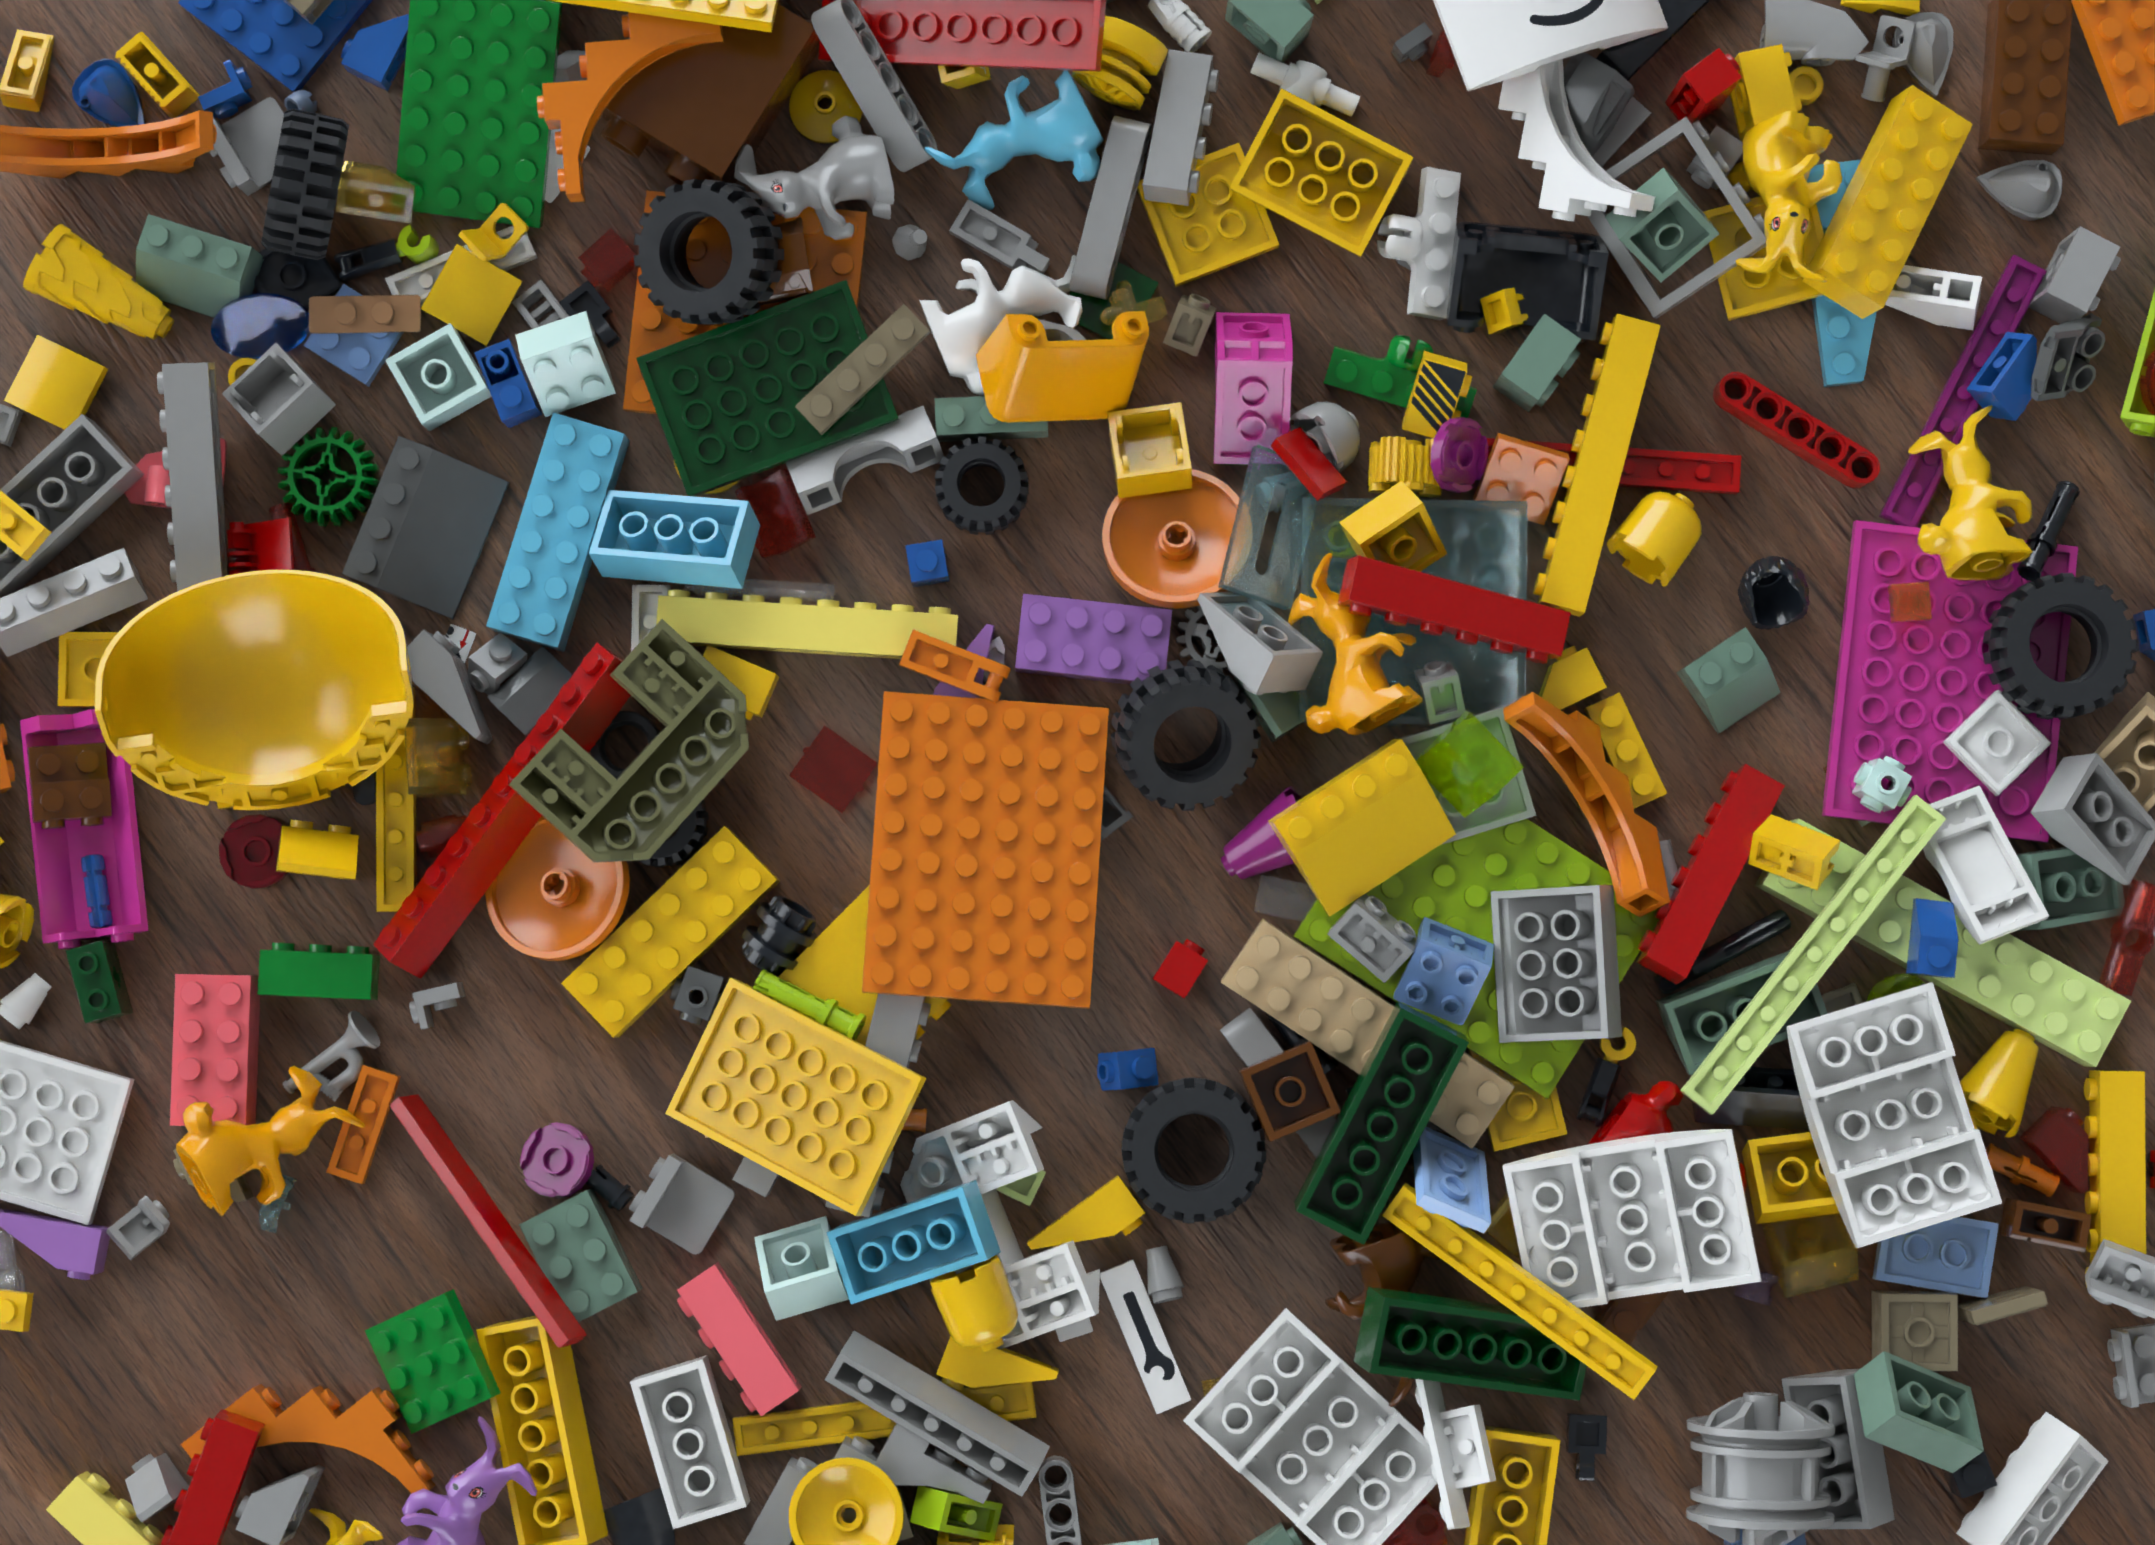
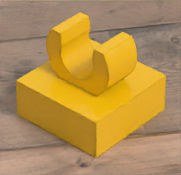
(1502, 310)

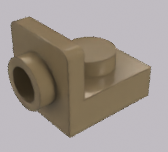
(1190, 324)

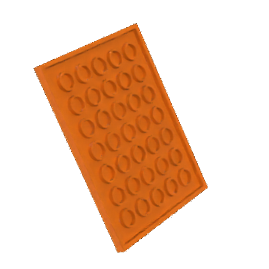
(985, 850)

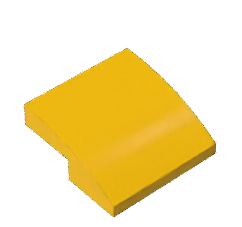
(55, 383)

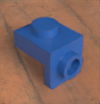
(227, 98)
(1127, 1069)

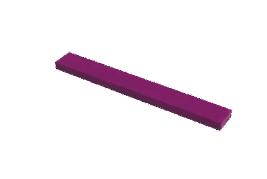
(1955, 404)

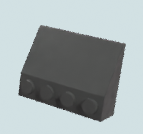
(425, 527)

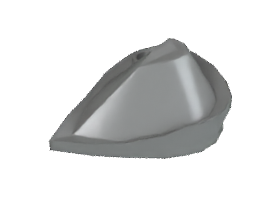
(1929, 50)
(2025, 188)

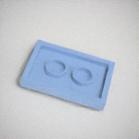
(1451, 1180)
(1941, 1257)

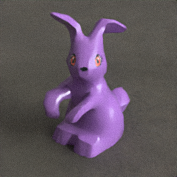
(466, 1498)

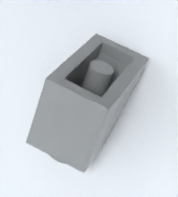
(154, 1485)

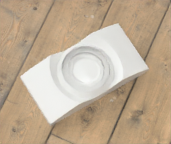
(1981, 869)

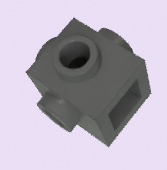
(684, 991)

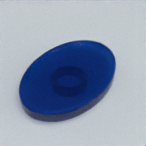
(257, 322)

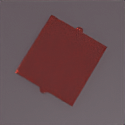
(833, 769)

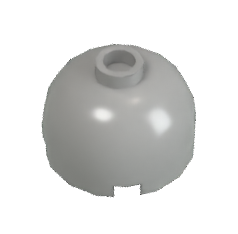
(1331, 430)

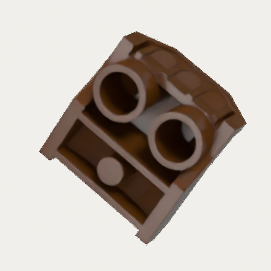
(795, 268)

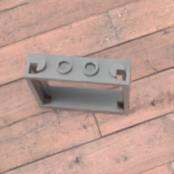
(1734, 194)

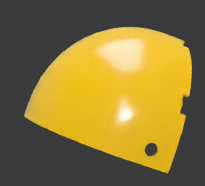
(257, 689)

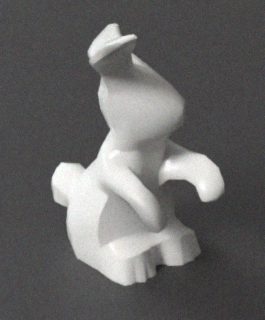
(967, 329)

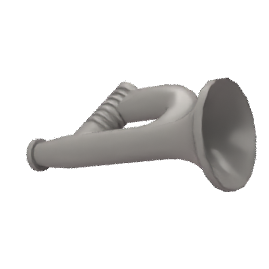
(357, 1034)

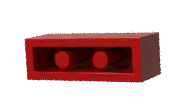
(1704, 87)

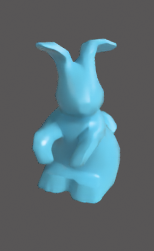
(1055, 132)

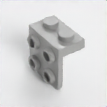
(250, 145)
(682, 1203)

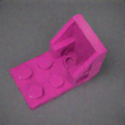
(1251, 383)

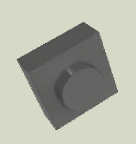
(1413, 44)

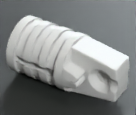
(1180, 23)

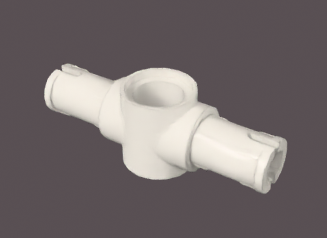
(1305, 82)

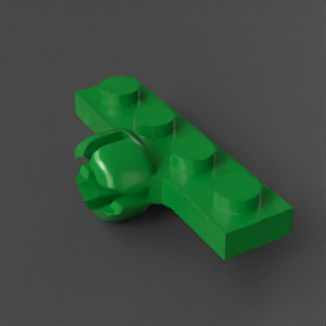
(1386, 377)

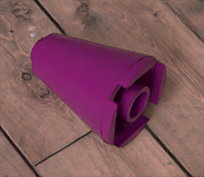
(1256, 846)

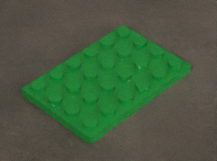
(472, 106)

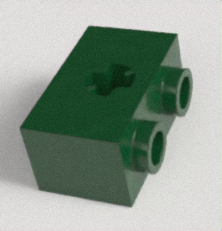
(99, 981)

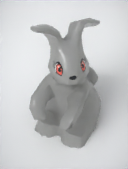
(847, 171)

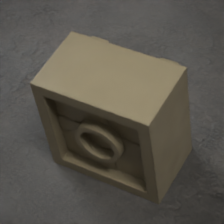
(1916, 1327)

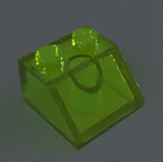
(1468, 764)

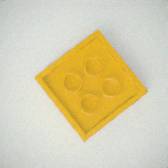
(1216, 226)
(1753, 292)

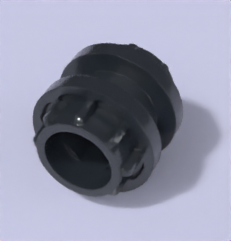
(779, 935)

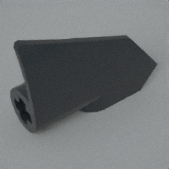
(640, 1521)

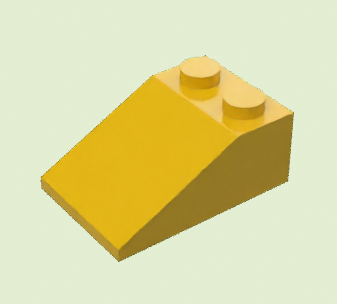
(317, 851)

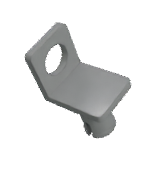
(1884, 57)

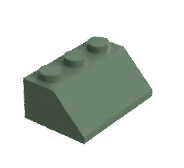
(194, 266)

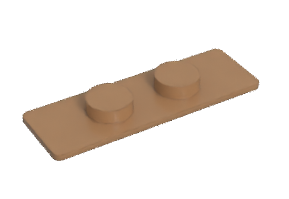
(364, 314)

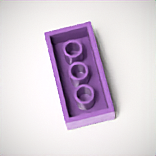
(1091, 639)

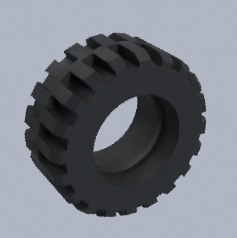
(305, 184)
(664, 252)
(2108, 637)
(1214, 770)
(1202, 1201)

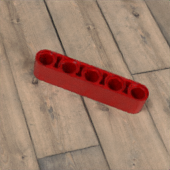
(1814, 430)

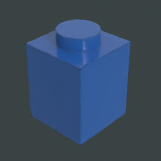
(927, 563)

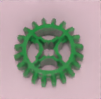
(298, 471)

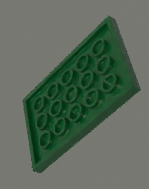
(735, 389)

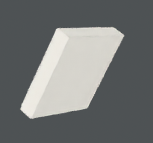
(1996, 742)

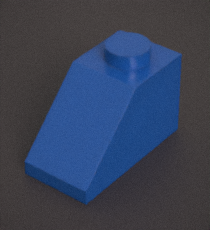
(377, 52)
(2007, 377)
(1932, 939)

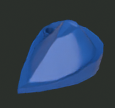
(109, 94)

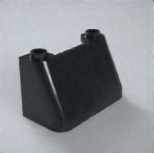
(1551, 268)

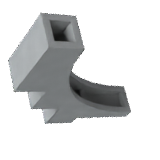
(902, 1458)

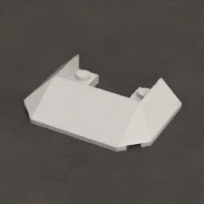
(995, 1151)

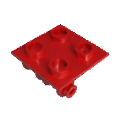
(261, 545)

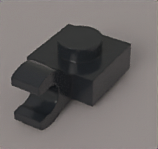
(588, 299)
(1586, 1437)

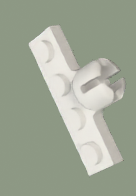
(1426, 242)

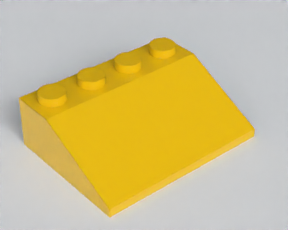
(1321, 172)
(1363, 826)

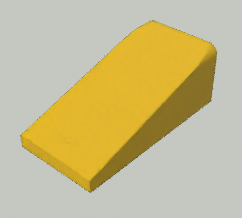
(26, 71)

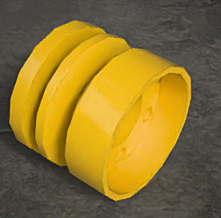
(1125, 56)

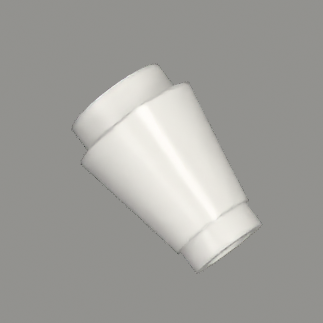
(24, 1001)

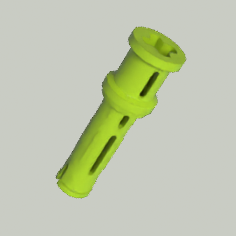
(822, 1011)

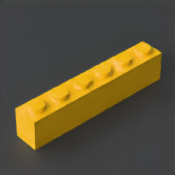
(2116, 1159)

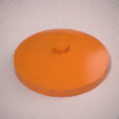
(1171, 542)
(555, 898)

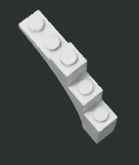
(1550, 139)

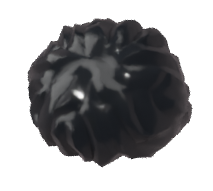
(1773, 593)

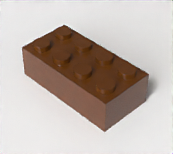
(2025, 76)

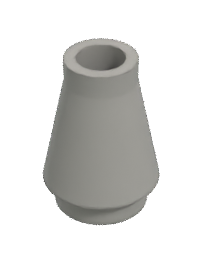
(1162, 1275)

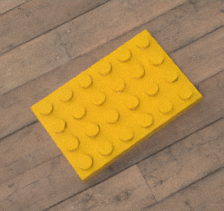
(795, 1096)

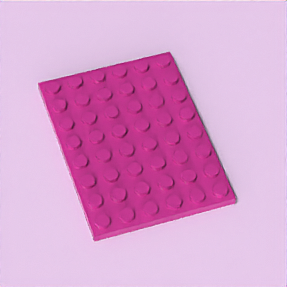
(1919, 680)

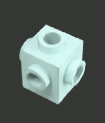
(1870, 789)

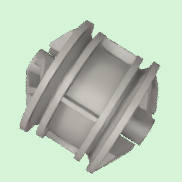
(1760, 1470)

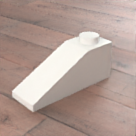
(1937, 296)

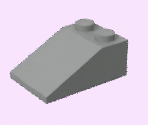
(1259, 644)
(446, 681)
(2096, 816)

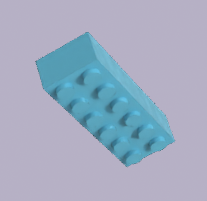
(555, 532)

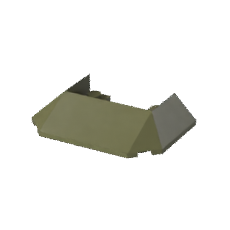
(670, 776)

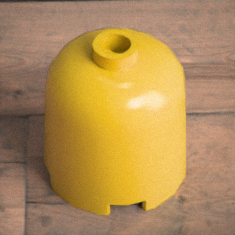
(1657, 536)
(977, 1304)

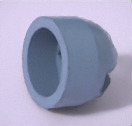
(301, 101)

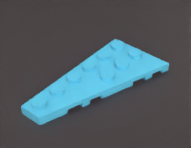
(1841, 335)

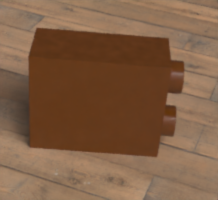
(712, 98)

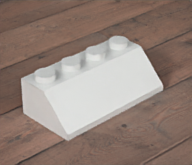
(2035, 1488)

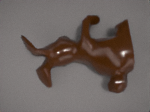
(1386, 1261)

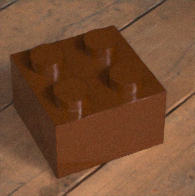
(1289, 1091)

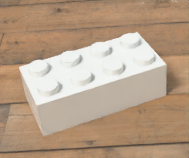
(690, 1442)

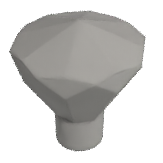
(909, 242)

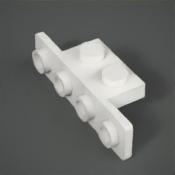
(1457, 1450)

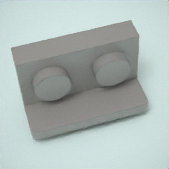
(1374, 936)
(2134, 1358)

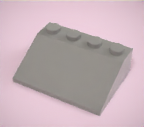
(1556, 964)

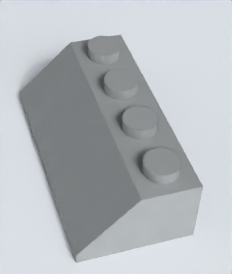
(1856, 1467)

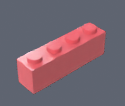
(739, 1340)

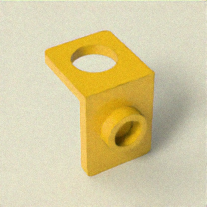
(486, 242)

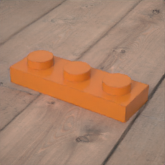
(371, 1105)

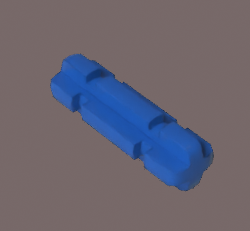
(96, 891)

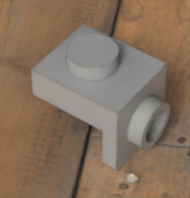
(494, 663)
(140, 1227)

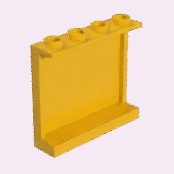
(836, 965)

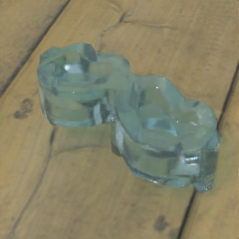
(269, 1213)

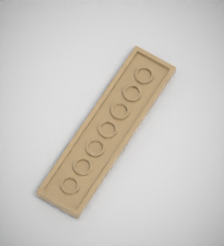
(1347, 1021)

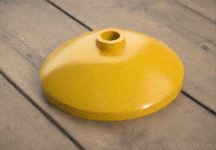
(842, 1484)

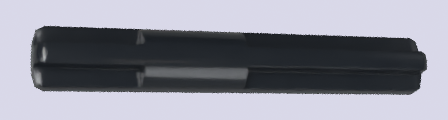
(1730, 948)

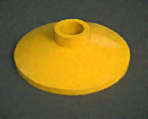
(811, 119)

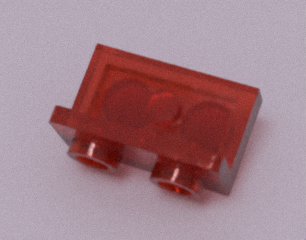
(779, 512)

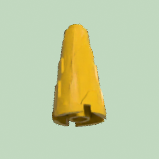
(82, 279)

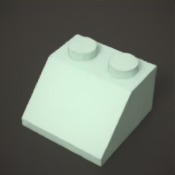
(799, 1269)

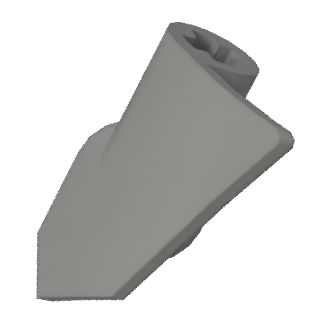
(1811, 32)

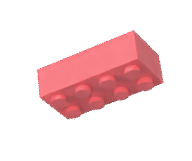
(215, 1046)

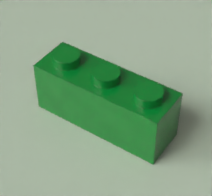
(318, 972)

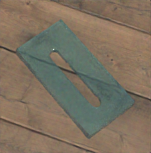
(1284, 564)

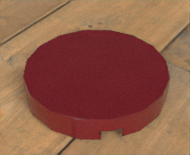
(251, 851)

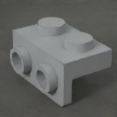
(2123, 1278)

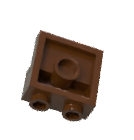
(69, 784)

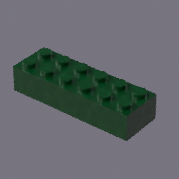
(1381, 1122)
(1462, 1345)

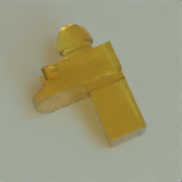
(1124, 301)

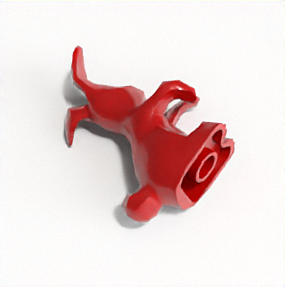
(1644, 1115)

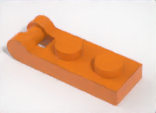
(953, 665)

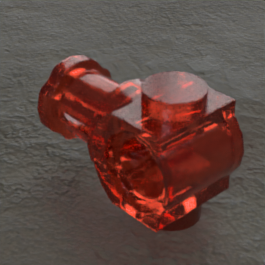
(1408, 1534)

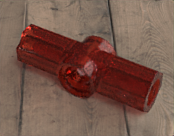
(2124, 961)

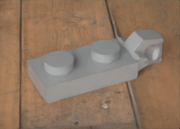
(997, 238)

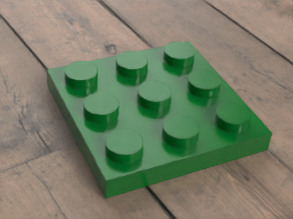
(432, 1361)

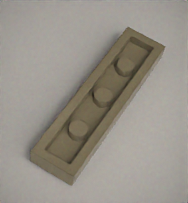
(862, 369)

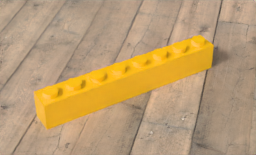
(1597, 465)

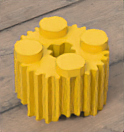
(1403, 460)

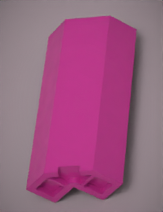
(60, 850)

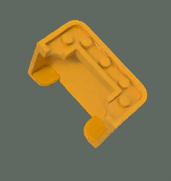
(1059, 380)

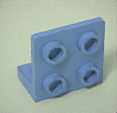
(1445, 971)

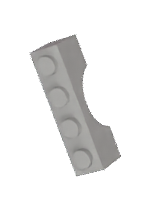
(824, 473)

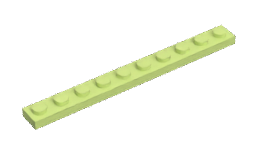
(1813, 954)

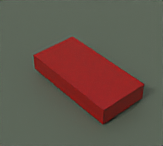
(1308, 463)

